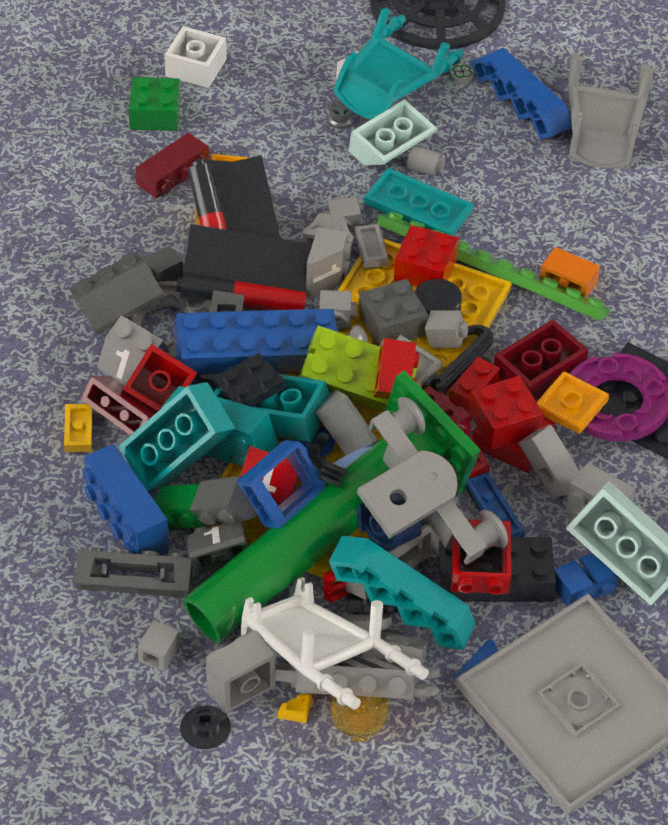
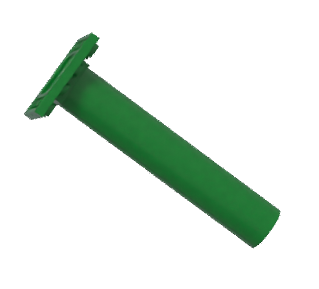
(315, 531)

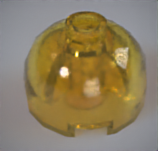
(363, 721)

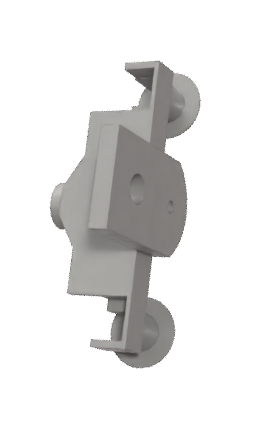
(427, 487)

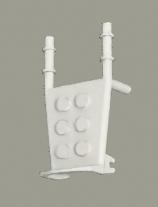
(318, 639)

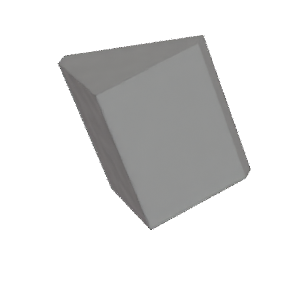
(345, 423)

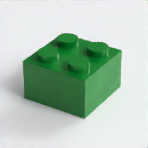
(154, 104)

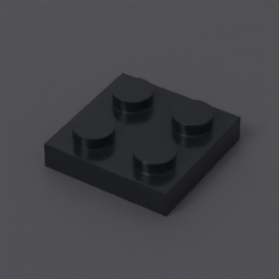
(250, 381)

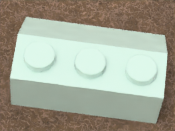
(389, 134)

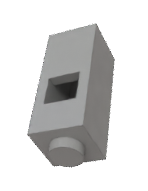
(550, 460)

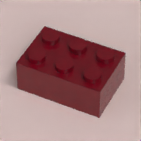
(541, 357)

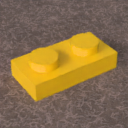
(78, 428)

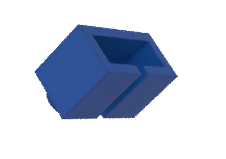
(593, 579)

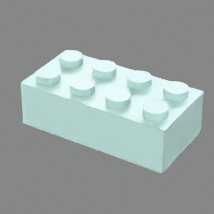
(624, 541)

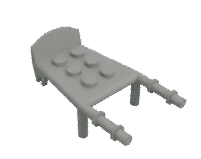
(605, 119)

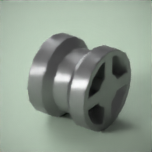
(339, 115)

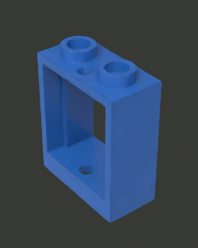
(261, 499)

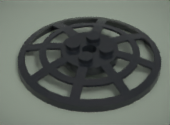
(440, 9)

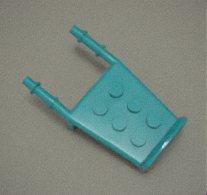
(385, 72)

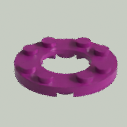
(642, 375)

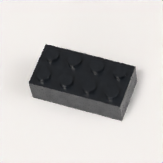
(530, 570)

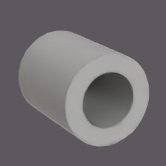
(425, 161)

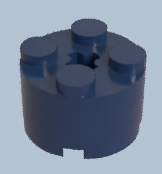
(376, 534)

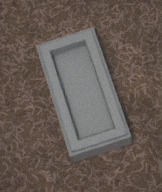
(371, 246)

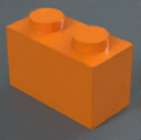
(571, 271)

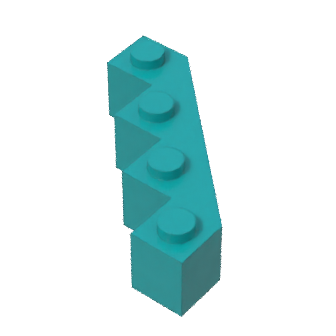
(399, 585)

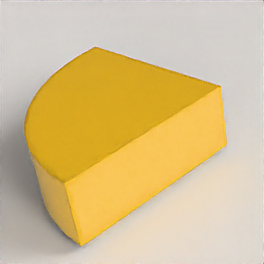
(296, 708)

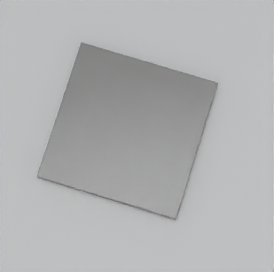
(573, 702)

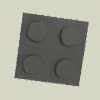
(392, 312)

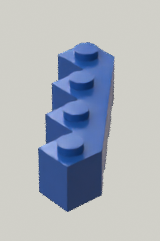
(526, 92)

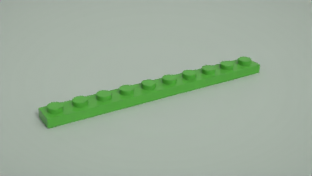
(504, 269)

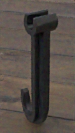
(454, 371)
(328, 471)

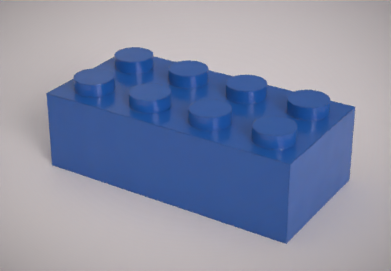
(124, 502)

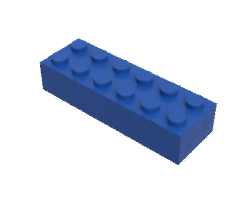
(223, 339)

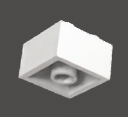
(195, 57)

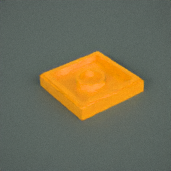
(572, 402)

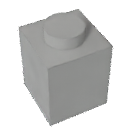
(446, 329)
(159, 645)

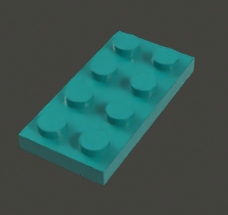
(418, 202)

